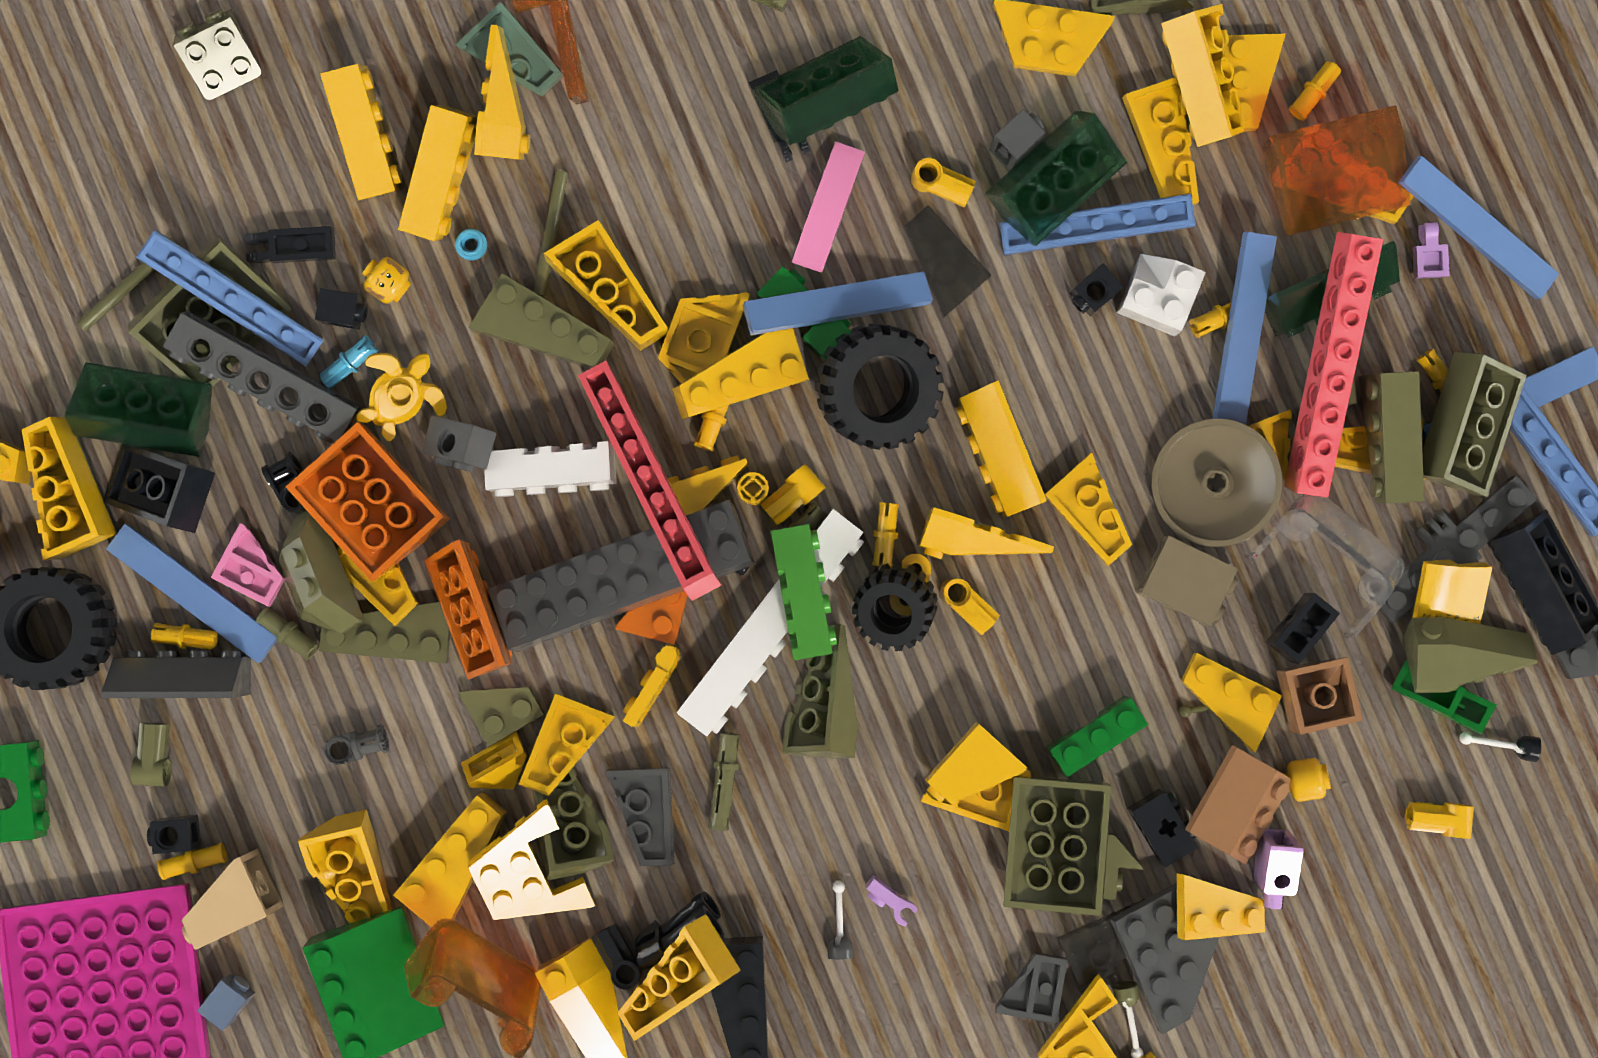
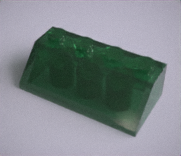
(826, 90)
(1057, 176)
(1302, 302)
(140, 409)

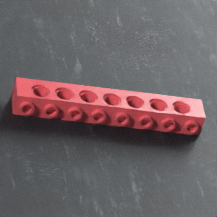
(1333, 363)
(649, 481)

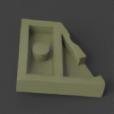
(501, 710)

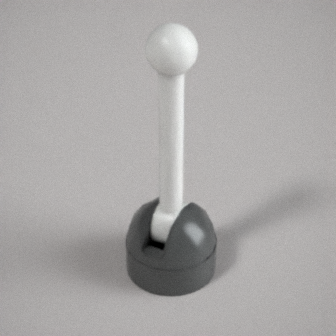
(840, 946)

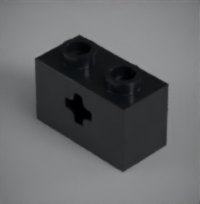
(1302, 627)
(1147, 815)

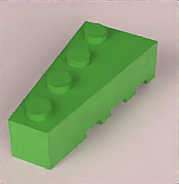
(802, 592)

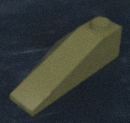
(1456, 652)
(825, 710)

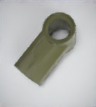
(152, 763)

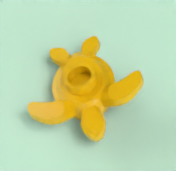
(399, 392)

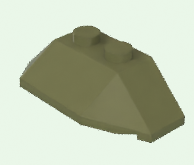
(318, 577)

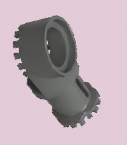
(356, 745)

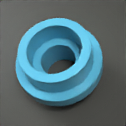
(462, 240)

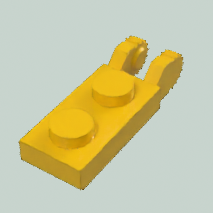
(652, 685)

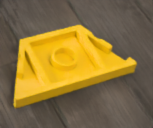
(1049, 36)
(701, 333)
(987, 806)

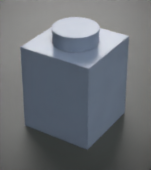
(226, 1001)

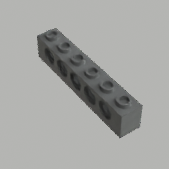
(191, 328)

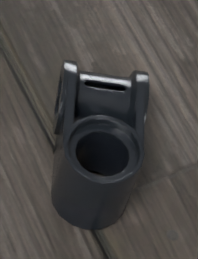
(279, 476)

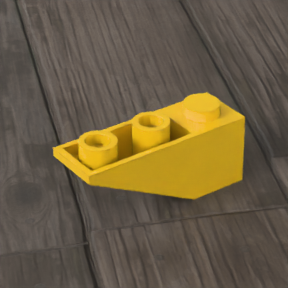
(705, 484)

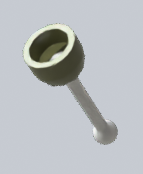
(1127, 996)

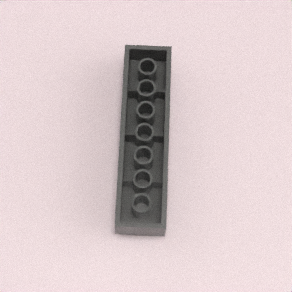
(611, 580)

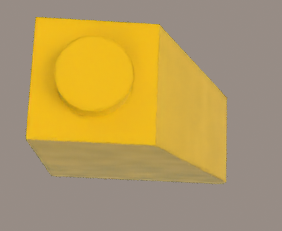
(972, 766)

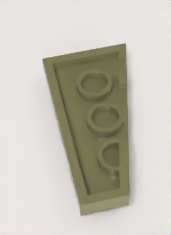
(417, 637)

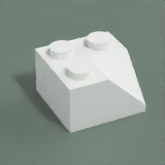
(1161, 293)

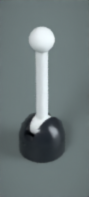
(1526, 747)

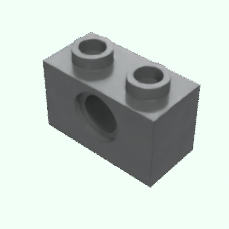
(1017, 139)
(458, 443)

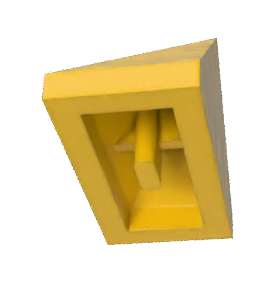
(496, 765)

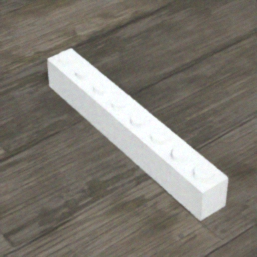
(762, 635)

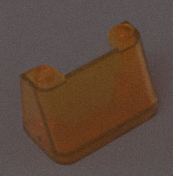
(467, 963)

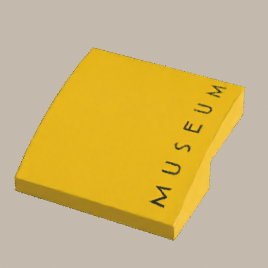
(1452, 590)

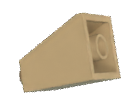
(233, 901)

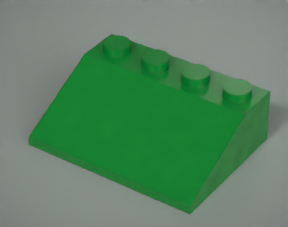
(367, 987)

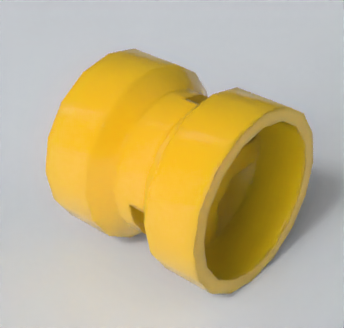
(753, 493)

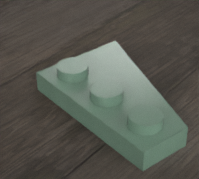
(528, 60)

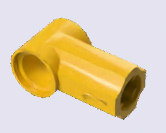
(946, 182)
(797, 491)
(970, 606)
(1448, 819)

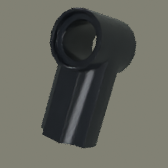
(616, 953)

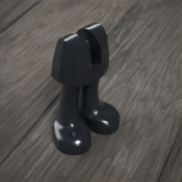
(657, 938)

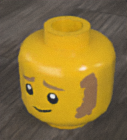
(386, 280)

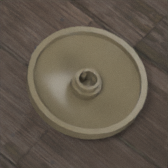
(1217, 482)

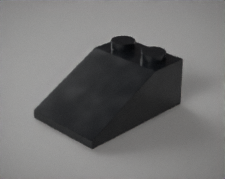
(159, 488)

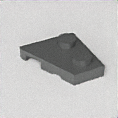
(1036, 989)

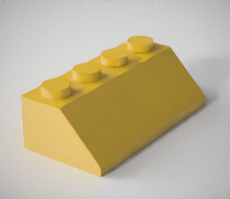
(1000, 450)

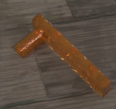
(566, 44)

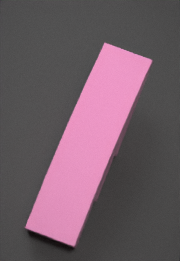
(828, 207)

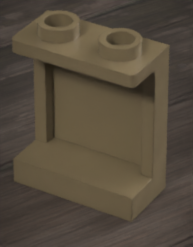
(1188, 581)

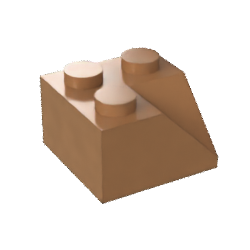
(1319, 695)

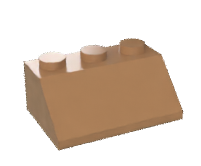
(1239, 804)

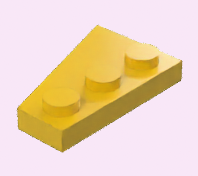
(1089, 510)
(389, 593)
(561, 743)

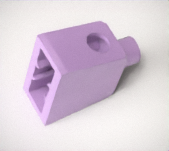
(1277, 866)

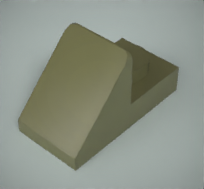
(1116, 857)

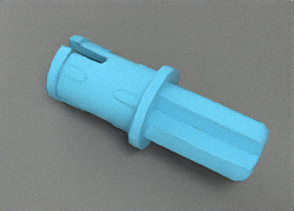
(348, 362)

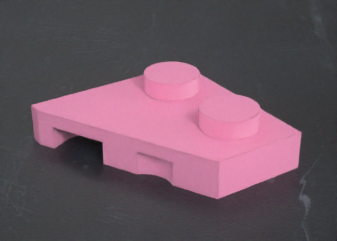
(249, 568)

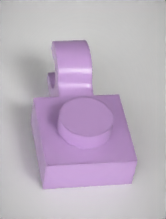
(1431, 258)
(883, 894)

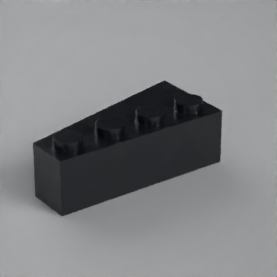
(743, 1000)

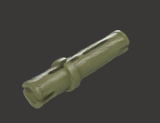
(724, 781)

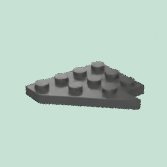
(1164, 966)

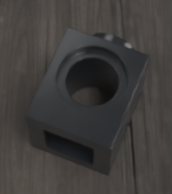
(1105, 281)
(341, 309)
(187, 830)

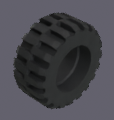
(919, 390)
(89, 628)

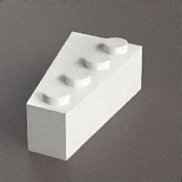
(551, 468)

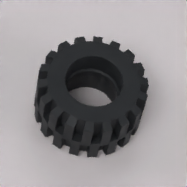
(887, 629)

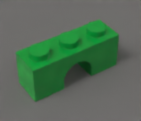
(820, 335)
(1097, 737)
(27, 817)

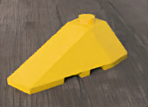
(502, 123)
(958, 535)
(348, 864)
(585, 1000)

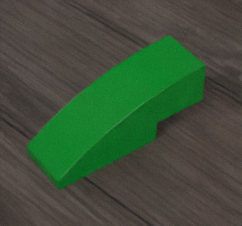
(1457, 705)

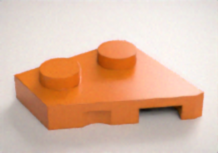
(657, 619)

